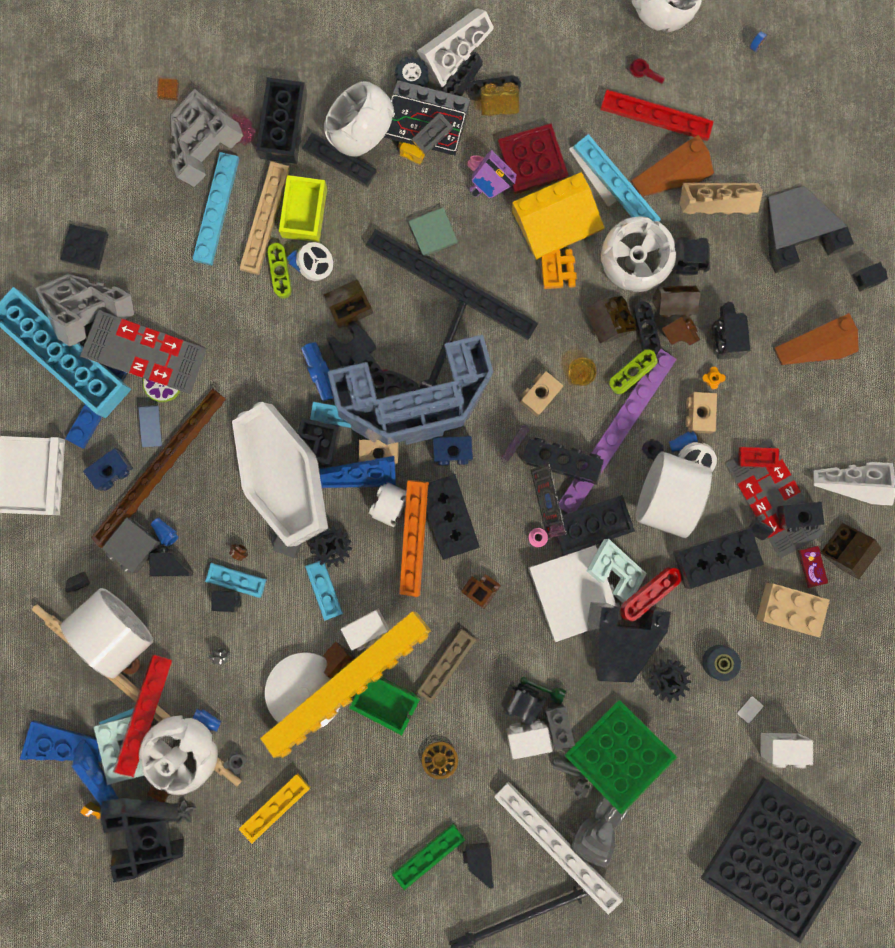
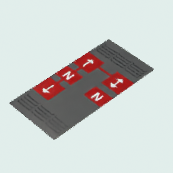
(143, 352)
(764, 492)

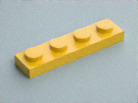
(274, 808)

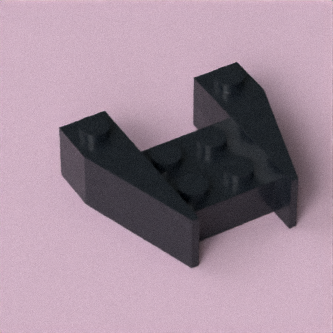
(146, 835)

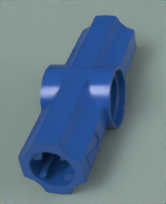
(318, 370)

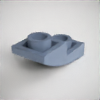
(150, 426)

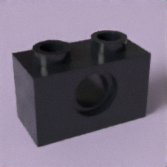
(812, 516)

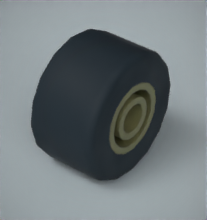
(721, 656)

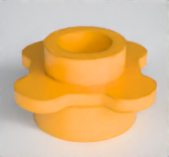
(713, 383)

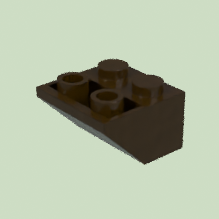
(676, 300)
(348, 303)
(611, 318)
(851, 550)

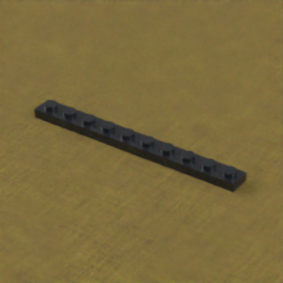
(451, 284)

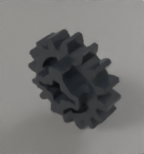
(339, 551)
(666, 687)

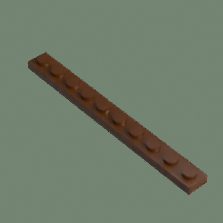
(159, 466)

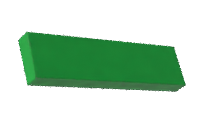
(428, 856)

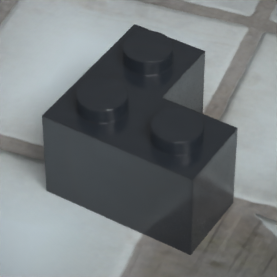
(325, 438)

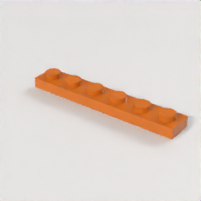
(413, 538)

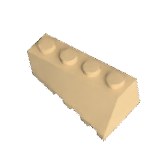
(720, 198)

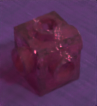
(247, 130)

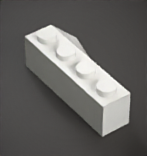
(455, 44)

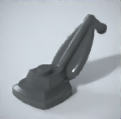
(596, 837)

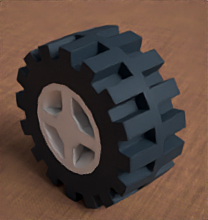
(412, 68)

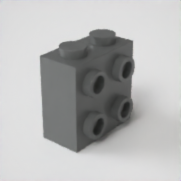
(131, 545)

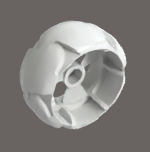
(663, 16)
(358, 119)
(656, 237)
(165, 766)

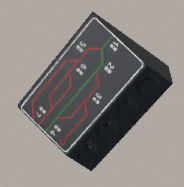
(418, 105)

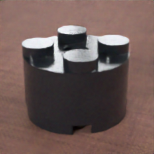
(691, 256)
(522, 702)

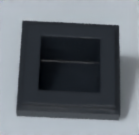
(760, 529)
(76, 582)

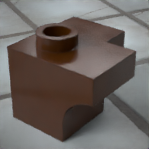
(682, 330)
(481, 591)
(337, 659)

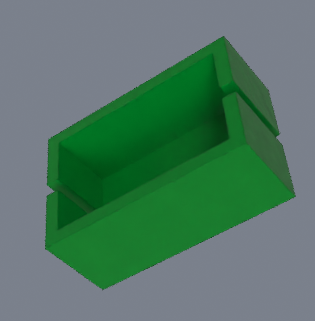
(386, 704)

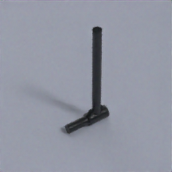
(442, 355)

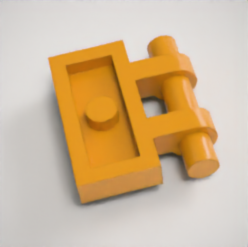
(552, 269)

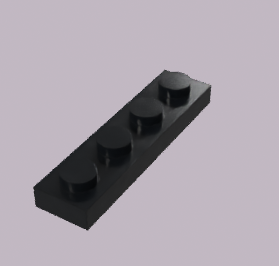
(343, 163)

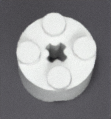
(389, 505)

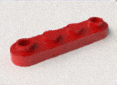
(650, 594)

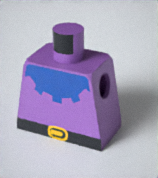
(492, 176)

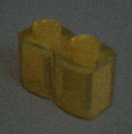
(500, 99)

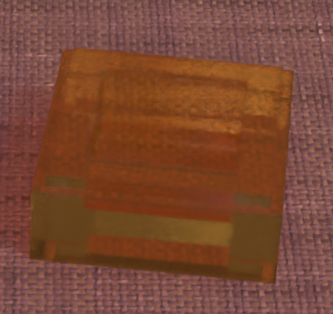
(168, 89)

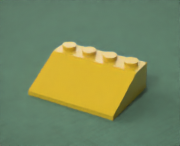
(558, 215)

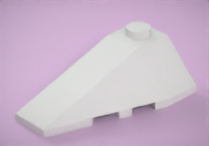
(866, 483)

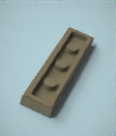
(446, 665)

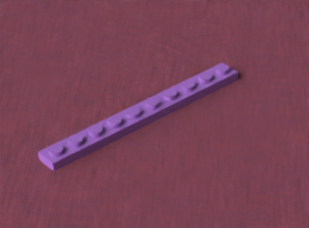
(619, 427)

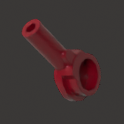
(640, 68)

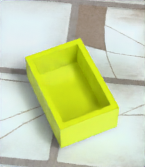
(303, 208)

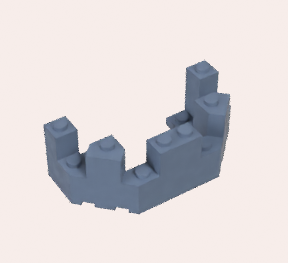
(418, 413)

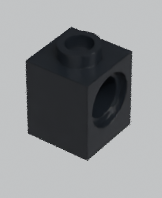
(870, 276)
(225, 601)

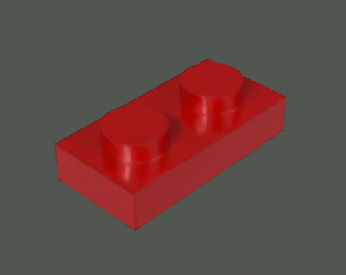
(758, 457)

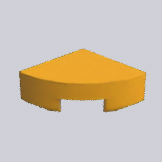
(91, 808)

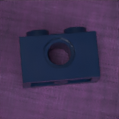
(464, 447)
(97, 471)

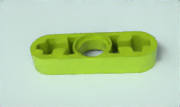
(276, 284)
(633, 364)

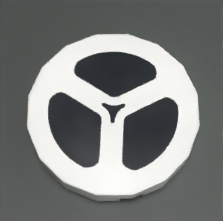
(314, 261)
(700, 454)

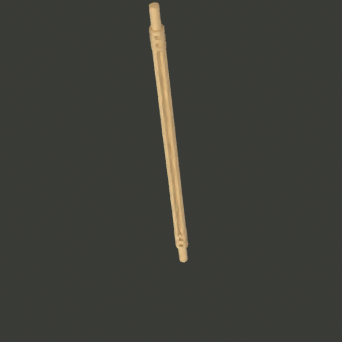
(128, 688)

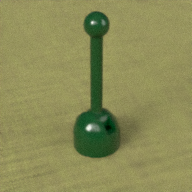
(557, 694)

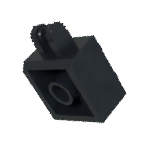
(731, 333)

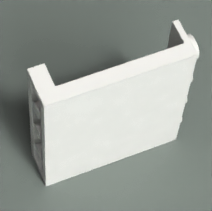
(31, 475)
(567, 590)

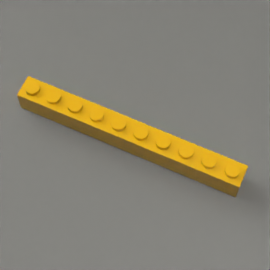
(345, 685)

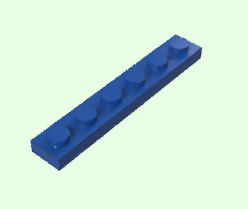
(88, 420)

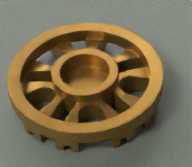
(440, 760)

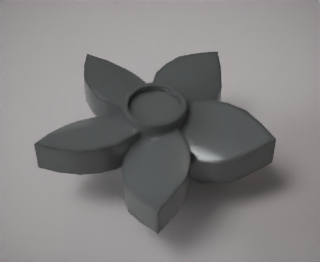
(183, 812)

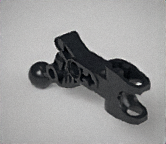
(359, 352)

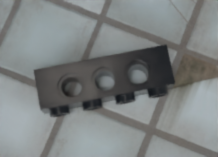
(590, 474)

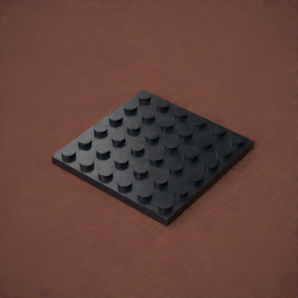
(781, 860)

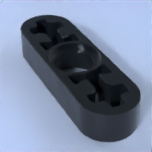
(469, 67)
(498, 81)
(639, 316)

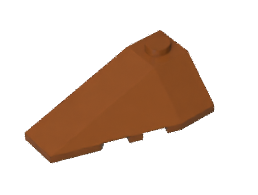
(684, 165)
(827, 342)

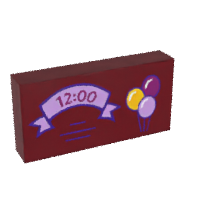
(813, 566)

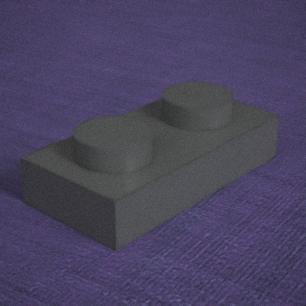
(432, 133)

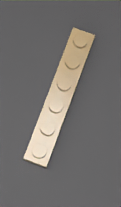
(264, 218)

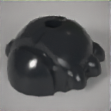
(652, 448)

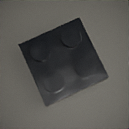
(84, 247)

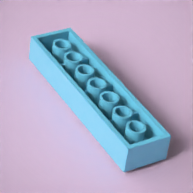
(85, 378)

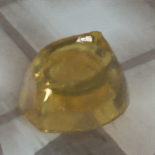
(582, 371)

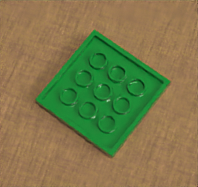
(621, 757)

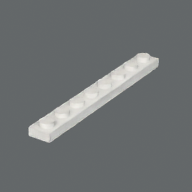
(558, 847)

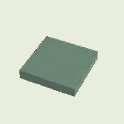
(433, 232)

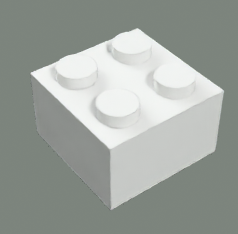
(364, 630)
(528, 739)
(787, 749)

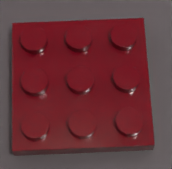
(533, 158)

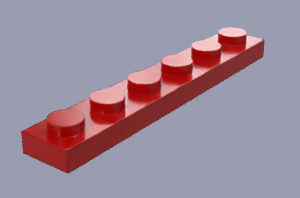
(656, 115)
(142, 715)

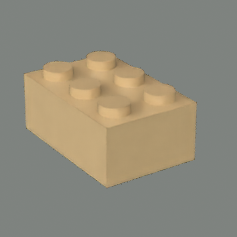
(793, 609)

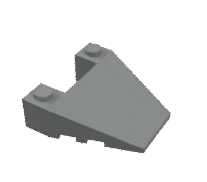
(196, 131)
(74, 303)

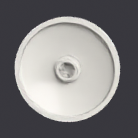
(294, 682)

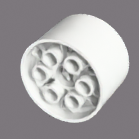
(674, 494)
(106, 633)

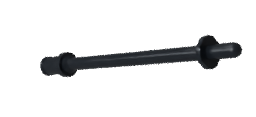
(470, 939)

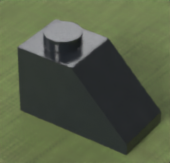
(167, 564)
(479, 862)

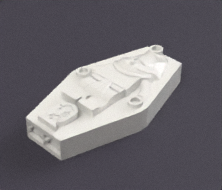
(279, 474)

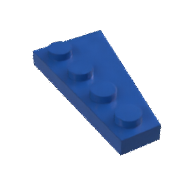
(360, 474)
(54, 743)
(91, 773)

